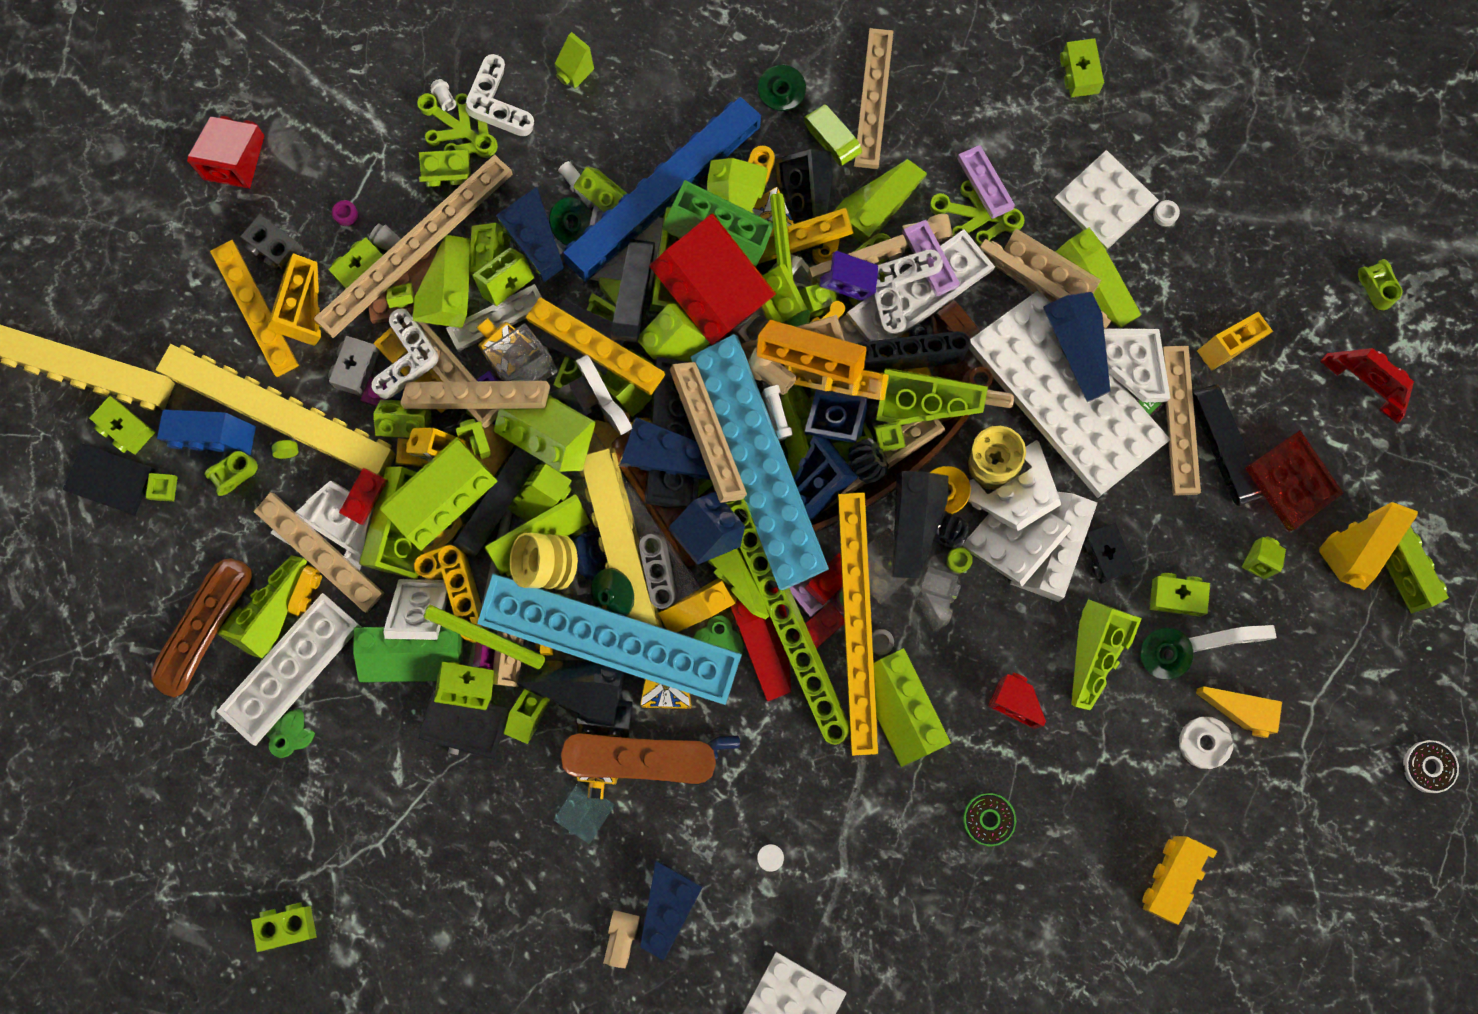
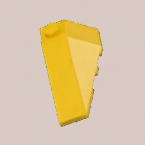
(1366, 546)

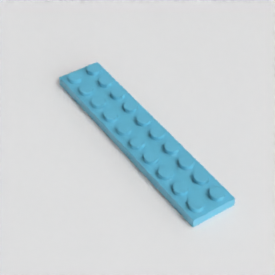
(769, 484)
(610, 639)

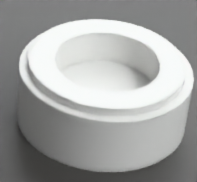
(1166, 213)
(770, 857)

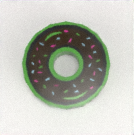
(1000, 808)

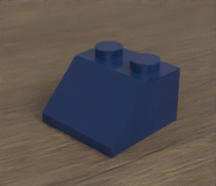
(837, 416)
(708, 529)

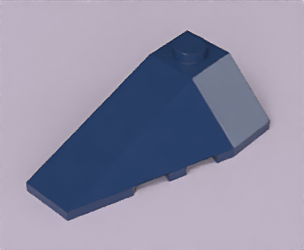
(1081, 335)

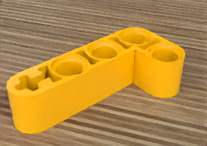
(451, 574)

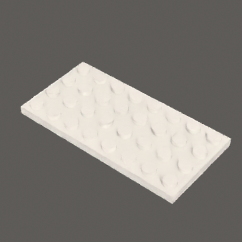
(1095, 438)

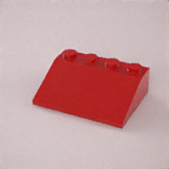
(712, 279)

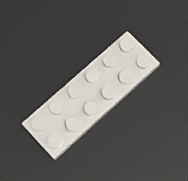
(917, 296)
(288, 669)

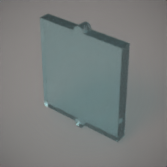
(582, 814)

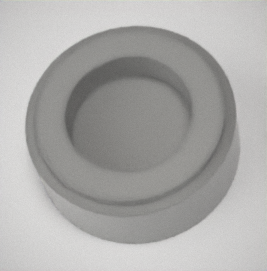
(882, 642)

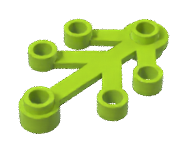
(459, 130)
(979, 215)

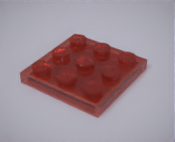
(1294, 481)

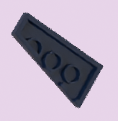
(662, 450)

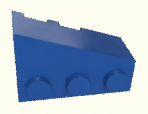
(206, 431)

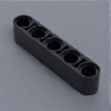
(633, 291)
(920, 351)
(1226, 443)
(495, 501)

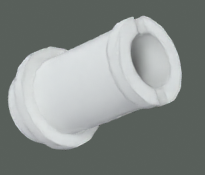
(441, 90)

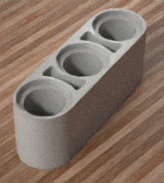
(656, 583)

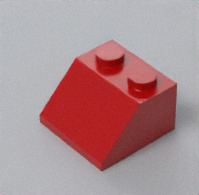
(1018, 701)

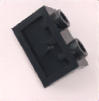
(618, 729)

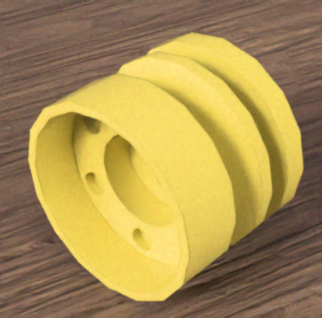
(999, 444)
(543, 561)

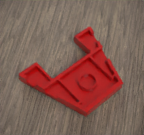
(1379, 374)

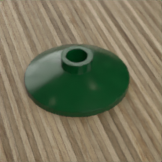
(783, 78)
(575, 213)
(613, 591)
(1154, 651)

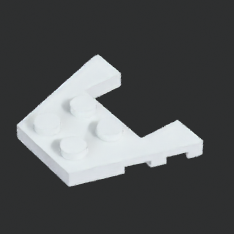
(1022, 498)
(323, 515)

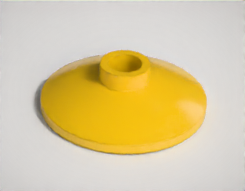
(958, 485)

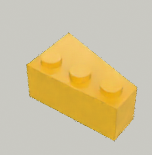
(297, 302)
(1176, 878)

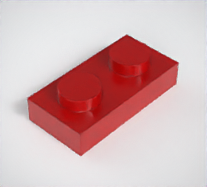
(363, 496)
(827, 583)
(823, 625)

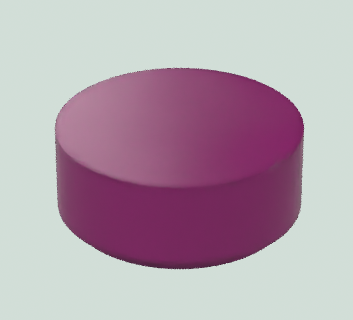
(344, 213)

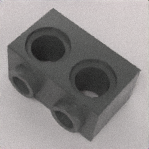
(274, 241)

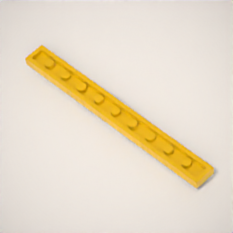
(857, 623)

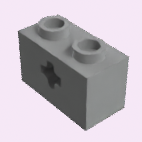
(356, 377)

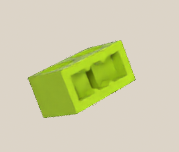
(395, 421)
(284, 932)

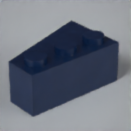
(667, 909)

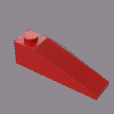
(764, 649)

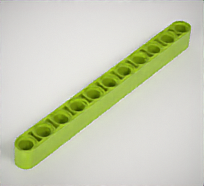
(793, 648)

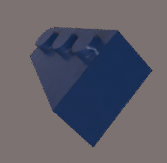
(531, 233)
(822, 476)

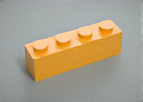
(811, 351)

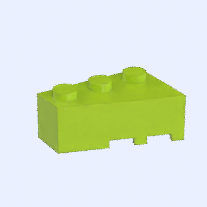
(540, 492)

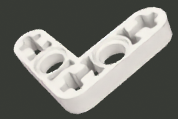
(486, 99)
(890, 285)
(413, 358)
(610, 409)
(1233, 636)

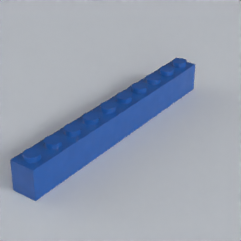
(656, 193)

